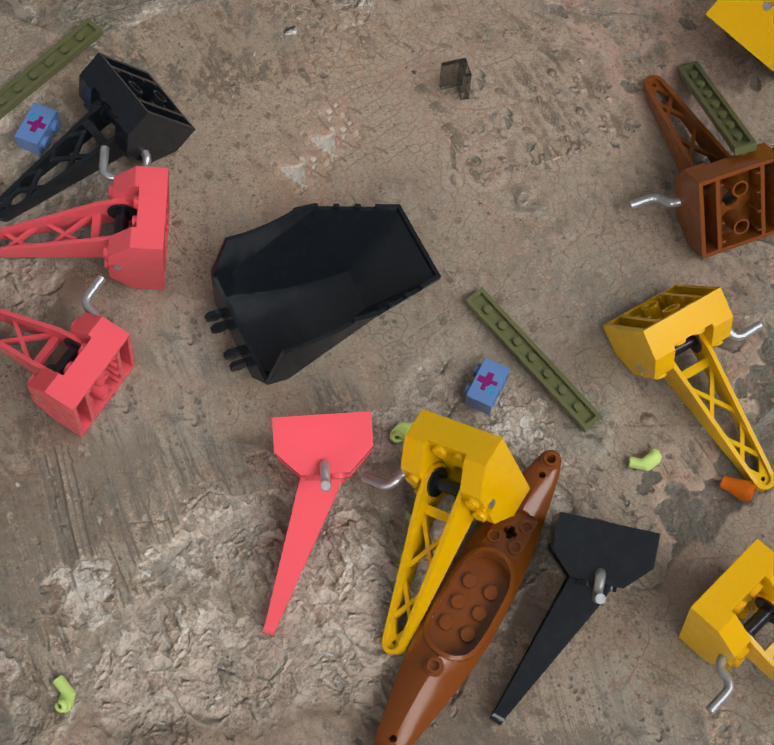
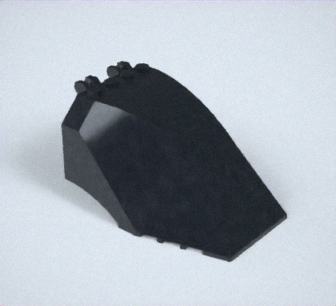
(313, 282)

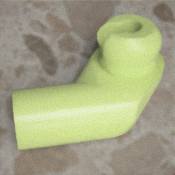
(399, 431)

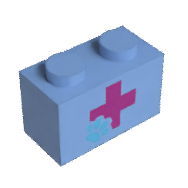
(38, 129)
(487, 385)

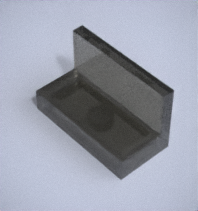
(456, 74)

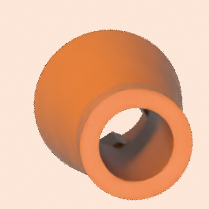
(739, 488)

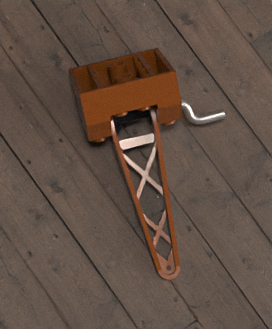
(703, 216)

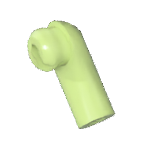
(646, 463)
(67, 695)

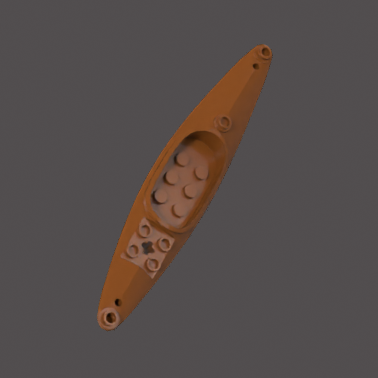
(467, 610)

